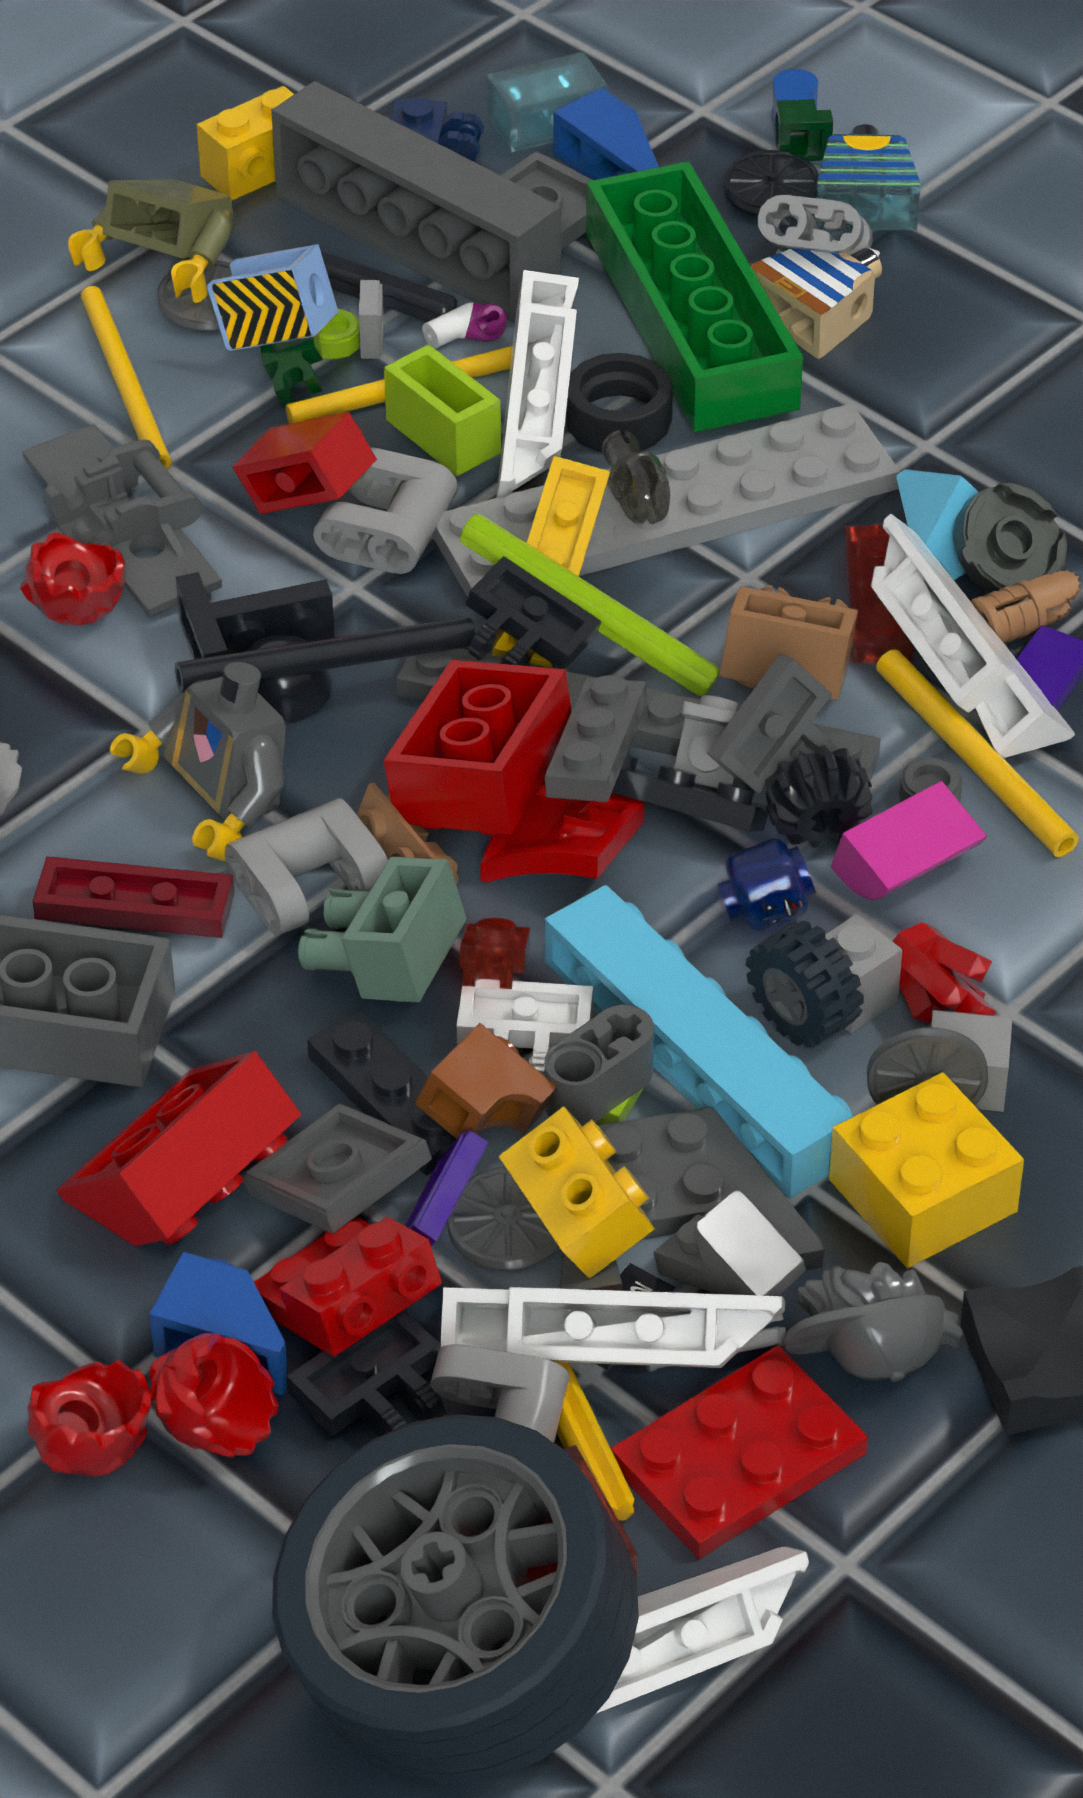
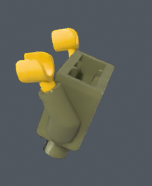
(165, 218)

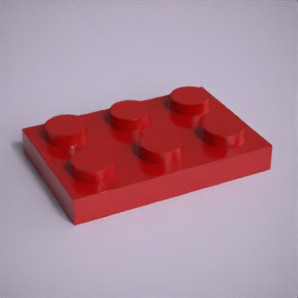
(739, 1451)

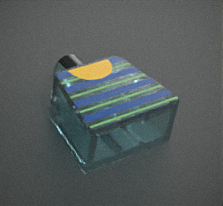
(873, 177)

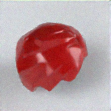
(73, 579)
(213, 1395)
(90, 1418)

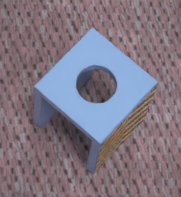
(273, 298)

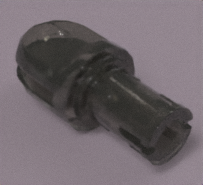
(636, 479)

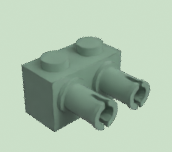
(393, 931)

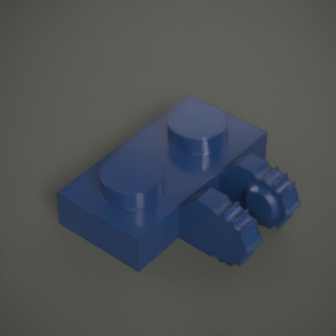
(429, 118)

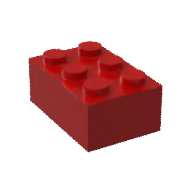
(478, 746)

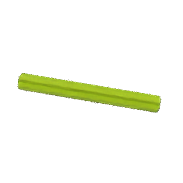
(617, 622)

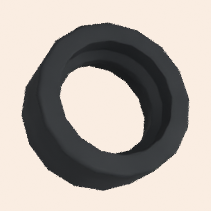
(615, 376)

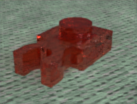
(494, 951)

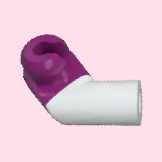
(467, 322)

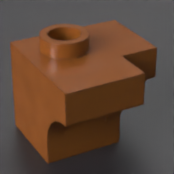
(484, 1087)

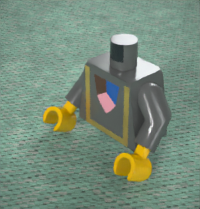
(224, 746)

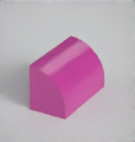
(905, 842)

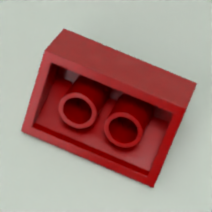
(184, 1151)

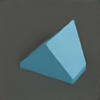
(931, 510)

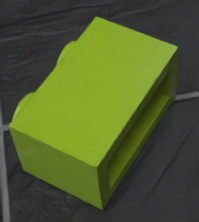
(443, 410)

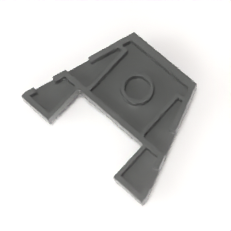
(686, 1169)

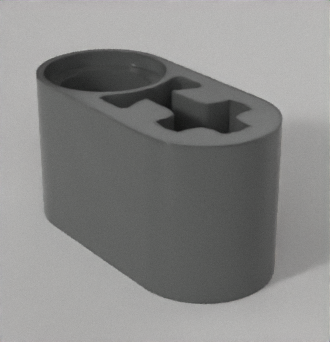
(601, 1063)

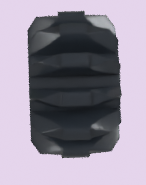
(818, 796)

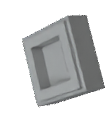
(371, 319)

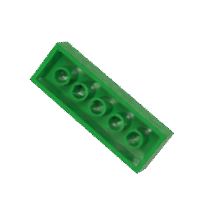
(693, 296)

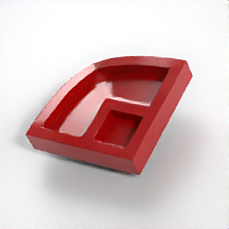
(563, 837)

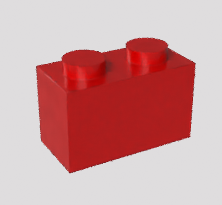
(304, 463)

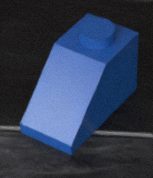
(218, 1299)

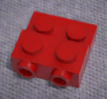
(349, 1282)

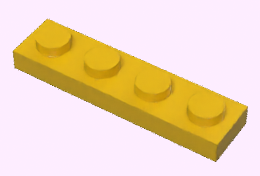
(564, 523)

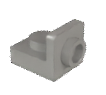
(701, 729)

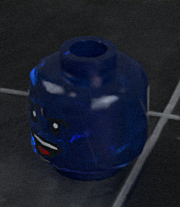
(766, 884)

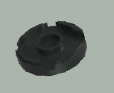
(1008, 537)

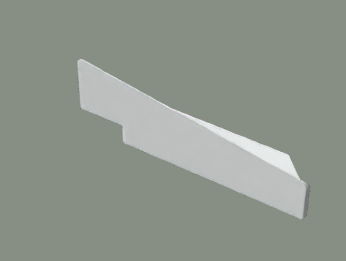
(607, 1324)
(707, 1621)

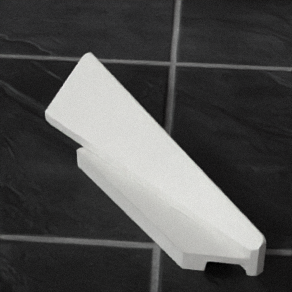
(537, 378)
(963, 647)

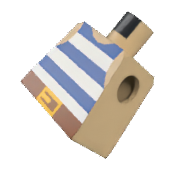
(820, 294)

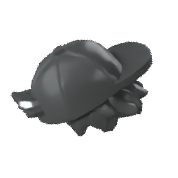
(872, 1322)

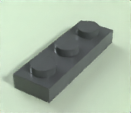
(596, 739)

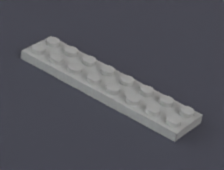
(713, 491)

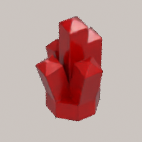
(935, 974)

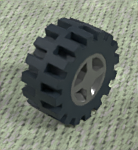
(804, 984)

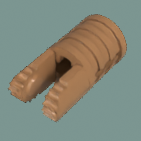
(1028, 604)

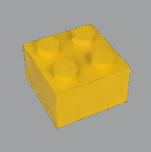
(925, 1169)

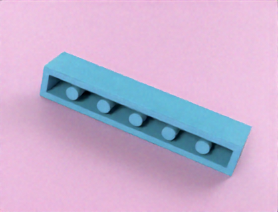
(700, 1037)

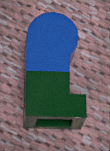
(795, 116)

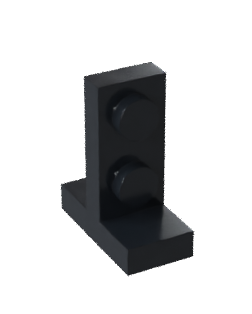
(241, 621)

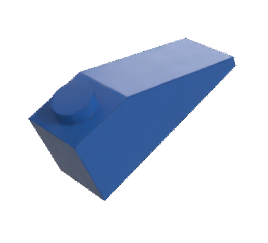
(601, 137)

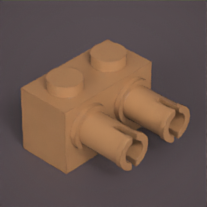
(775, 623)

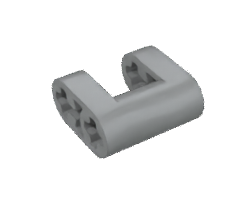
(807, 212)
(402, 529)
(271, 858)
(516, 1385)

